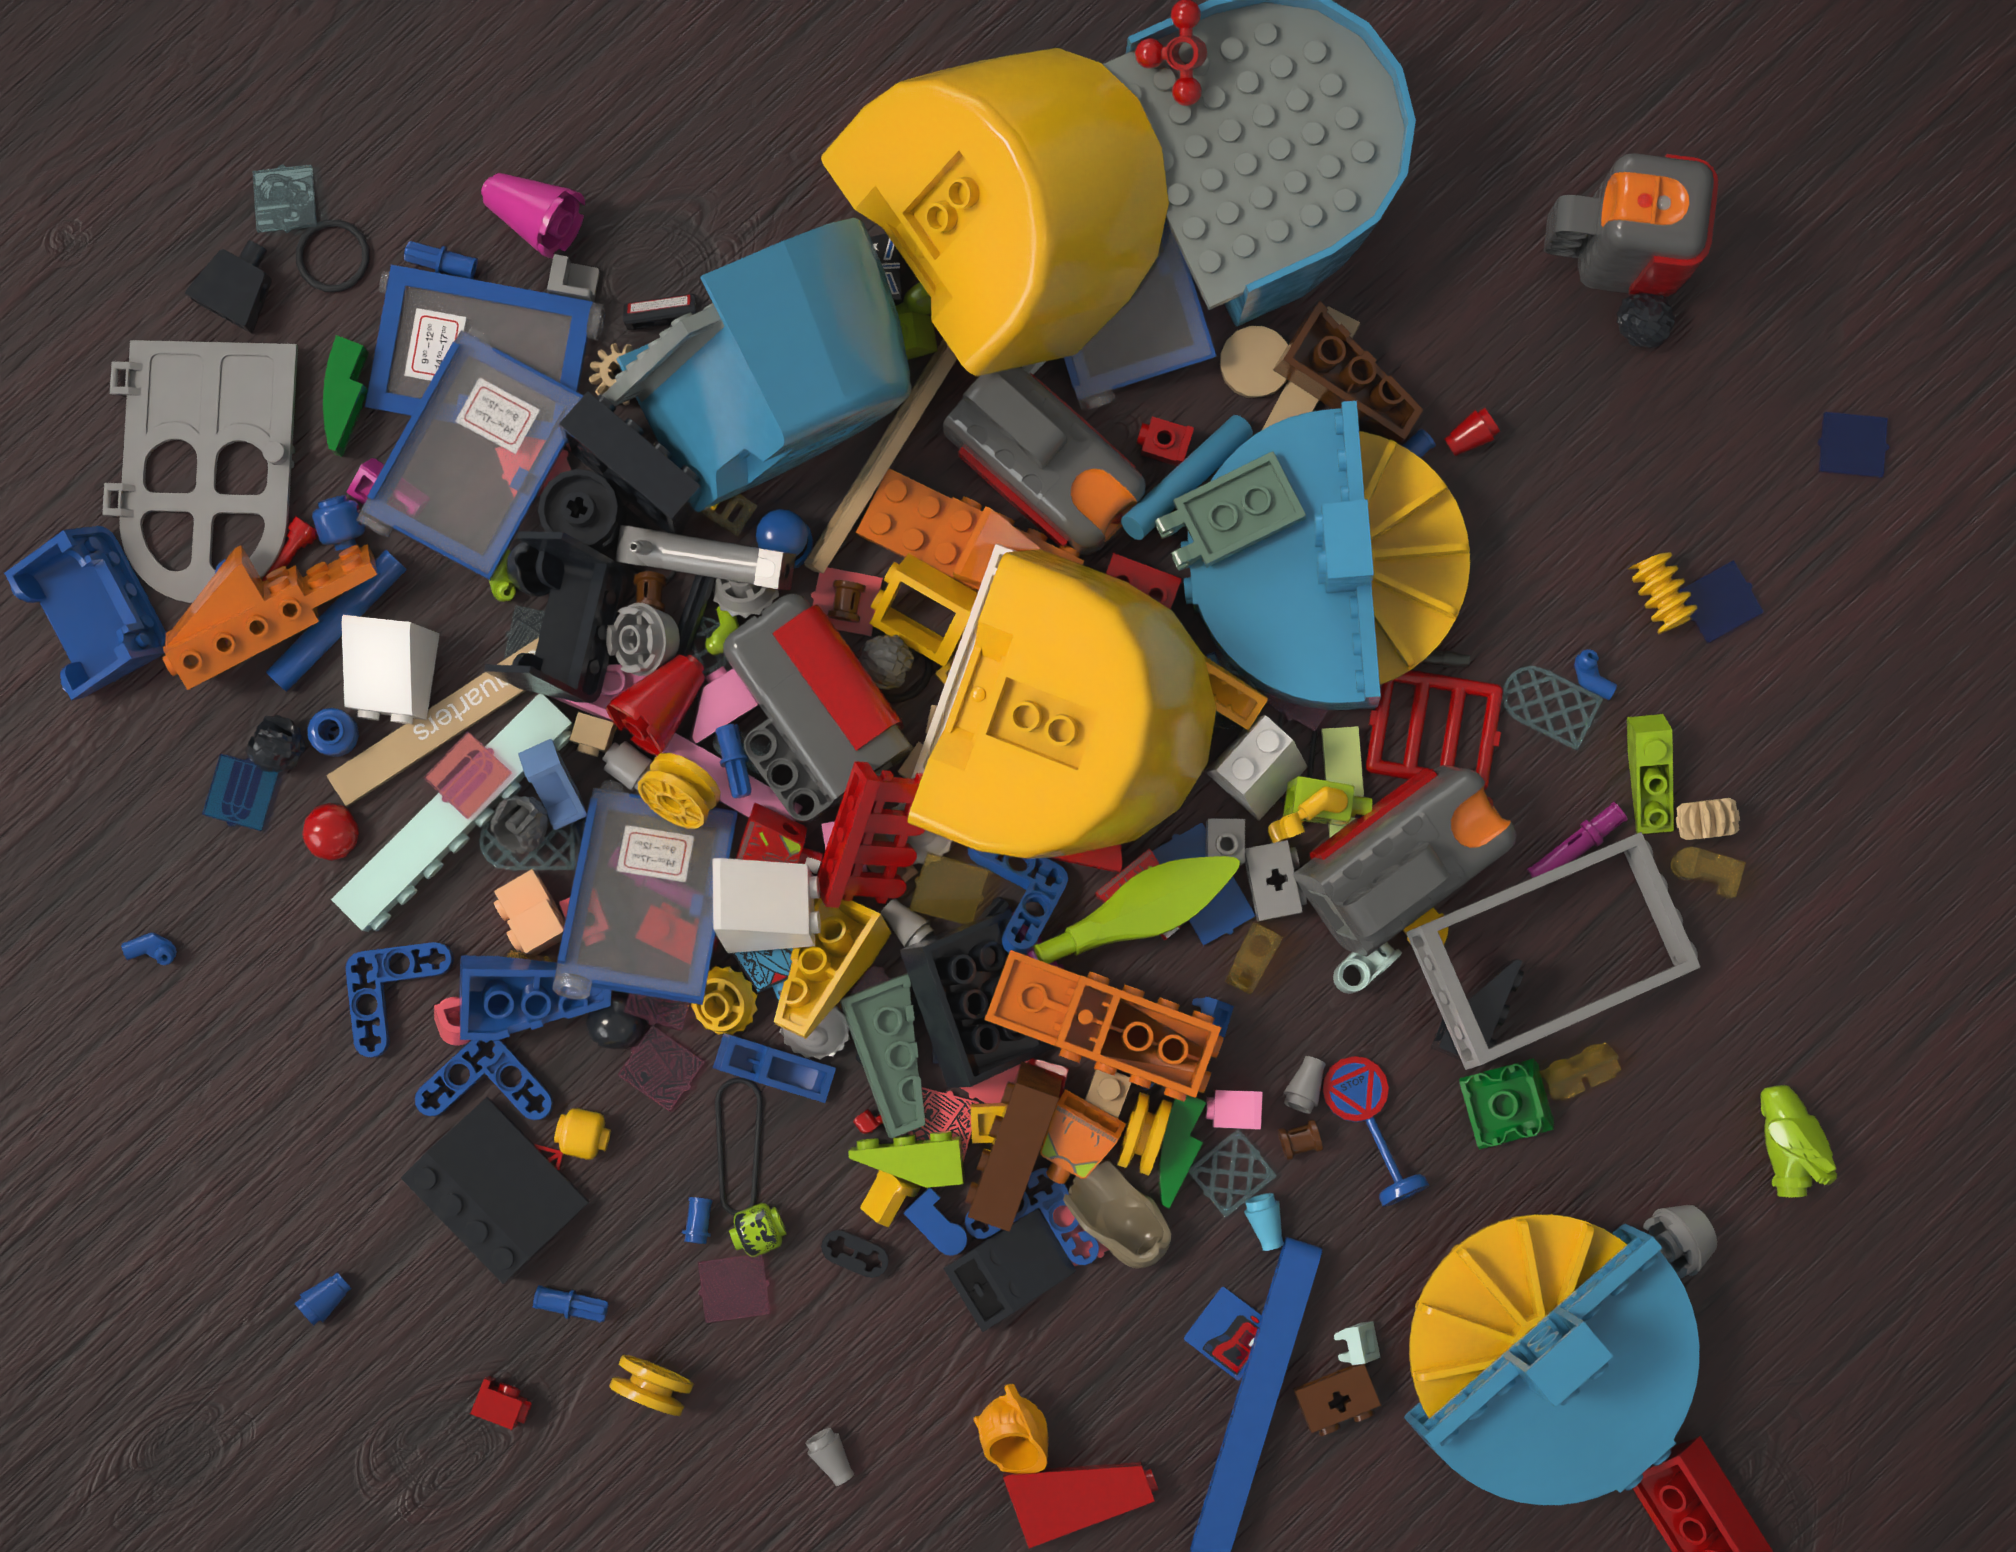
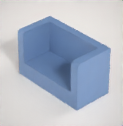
(553, 783)

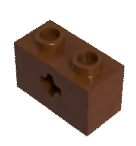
(1348, 1381)

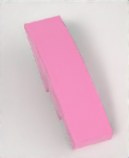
(710, 763)

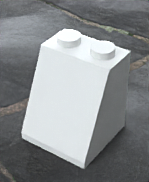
(387, 668)
(1258, 766)
(764, 905)

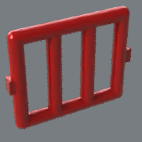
(1424, 681)

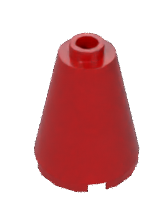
(658, 703)

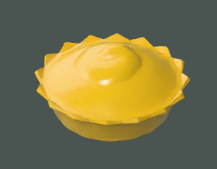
(726, 1002)

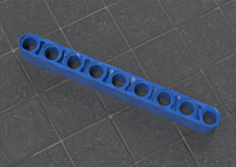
(1256, 1397)

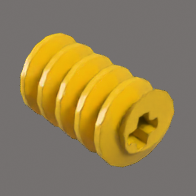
(1663, 591)

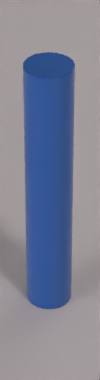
(328, 630)

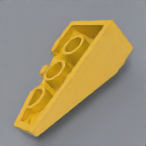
(827, 971)

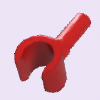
(867, 1122)

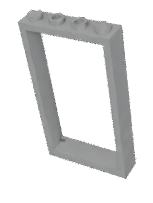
(1449, 992)

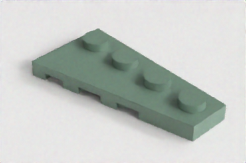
(886, 1044)

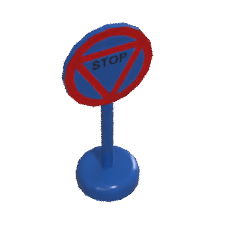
(1356, 1093)

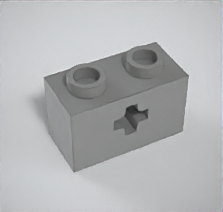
(1259, 865)

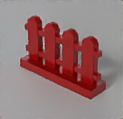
(852, 838)

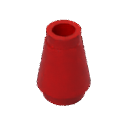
(1472, 432)

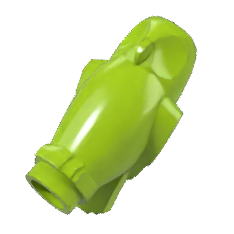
(1794, 1143)

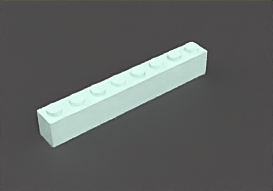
(441, 827)

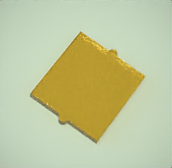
(949, 889)

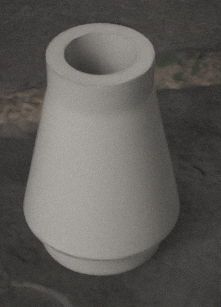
(906, 923)
(1305, 1086)
(829, 1454)

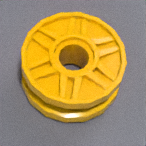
(679, 790)
(1144, 1133)
(651, 1385)

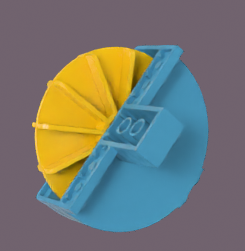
(1354, 585)
(1553, 1359)

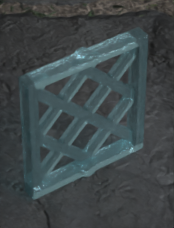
(1209, 1190)

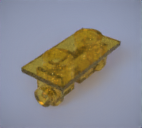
(1595, 1062)

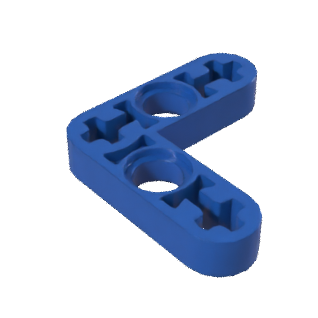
(1036, 892)
(381, 974)
(493, 1069)
(1047, 1205)

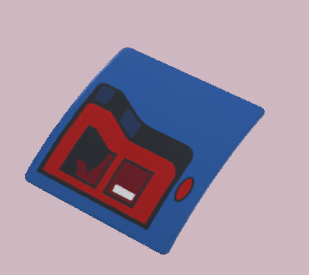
(1226, 1332)

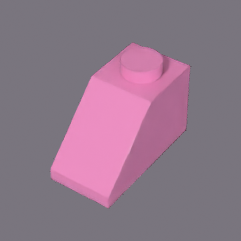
(720, 703)
(1235, 1109)

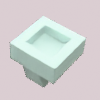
(1361, 1343)

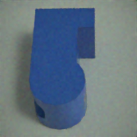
(945, 1235)

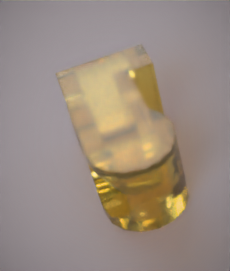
(1709, 867)
(1253, 957)

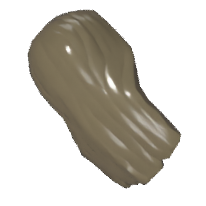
(1119, 1216)

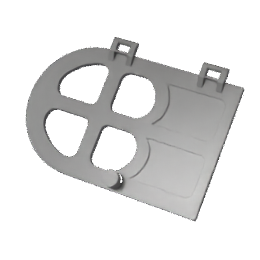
(210, 400)

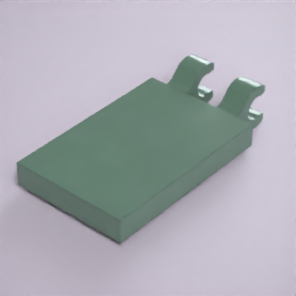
(1233, 512)

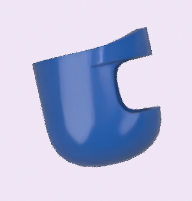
(785, 532)

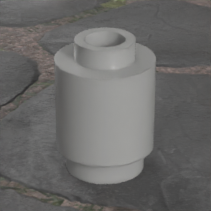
(626, 764)

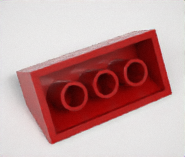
(1697, 1504)

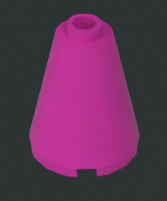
(535, 210)

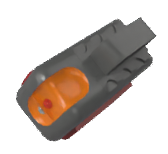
(1641, 226)
(1044, 459)
(1404, 856)

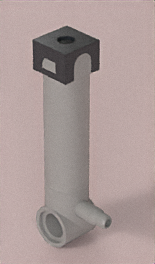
(705, 557)

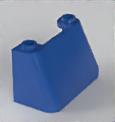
(91, 606)

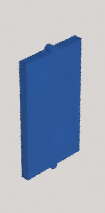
(1227, 908)

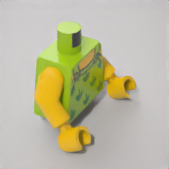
(1319, 803)

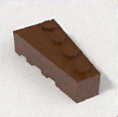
(1338, 370)
(1015, 1146)

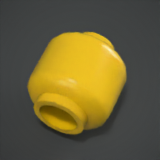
(582, 1133)

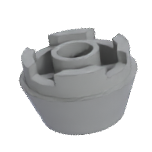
(642, 639)
(1684, 1236)

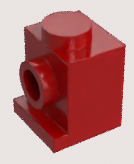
(1171, 453)
(501, 1404)

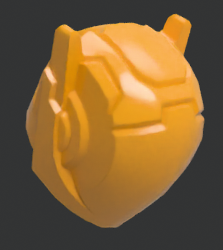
(1014, 1433)

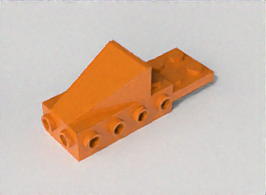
(945, 531)
(255, 612)
(1107, 1025)

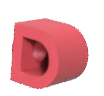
(448, 1020)

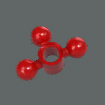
(1151, 52)

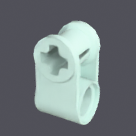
(1367, 966)

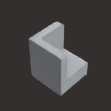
(572, 279)

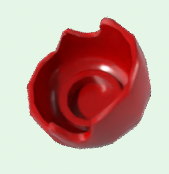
(330, 831)

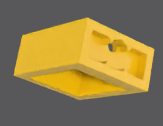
(935, 586)

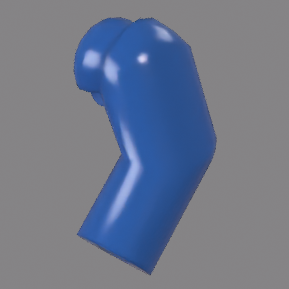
(1589, 676)
(152, 945)

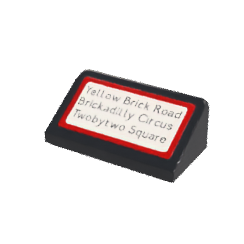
(657, 311)

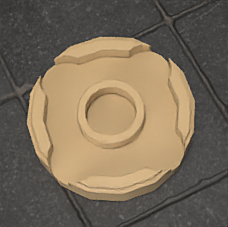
(1250, 359)

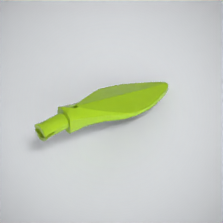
(1146, 906)

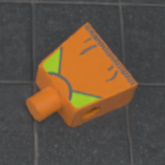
(1078, 1138)

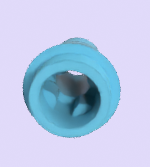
(1265, 1219)

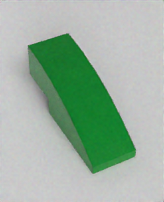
(342, 392)
(1178, 1147)

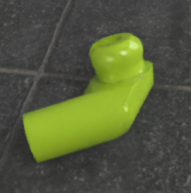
(500, 585)
(728, 624)

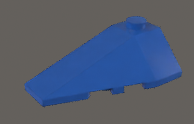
(514, 995)

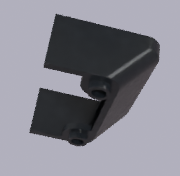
(580, 606)

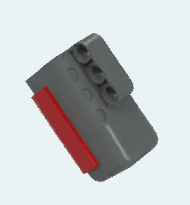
(817, 704)

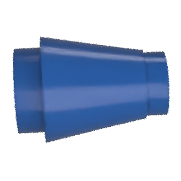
(322, 1298)

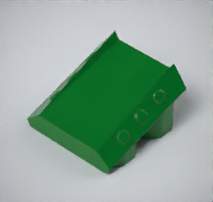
(1507, 1103)

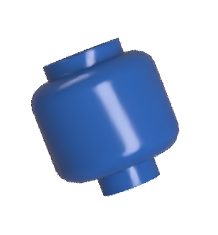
(337, 522)
(321, 728)

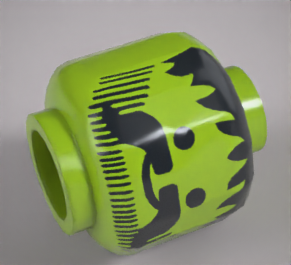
(757, 1230)

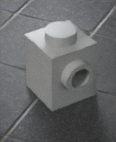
(1225, 838)

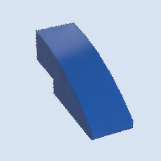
(774, 1068)

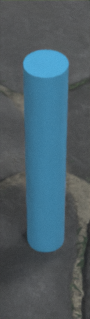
(1187, 476)

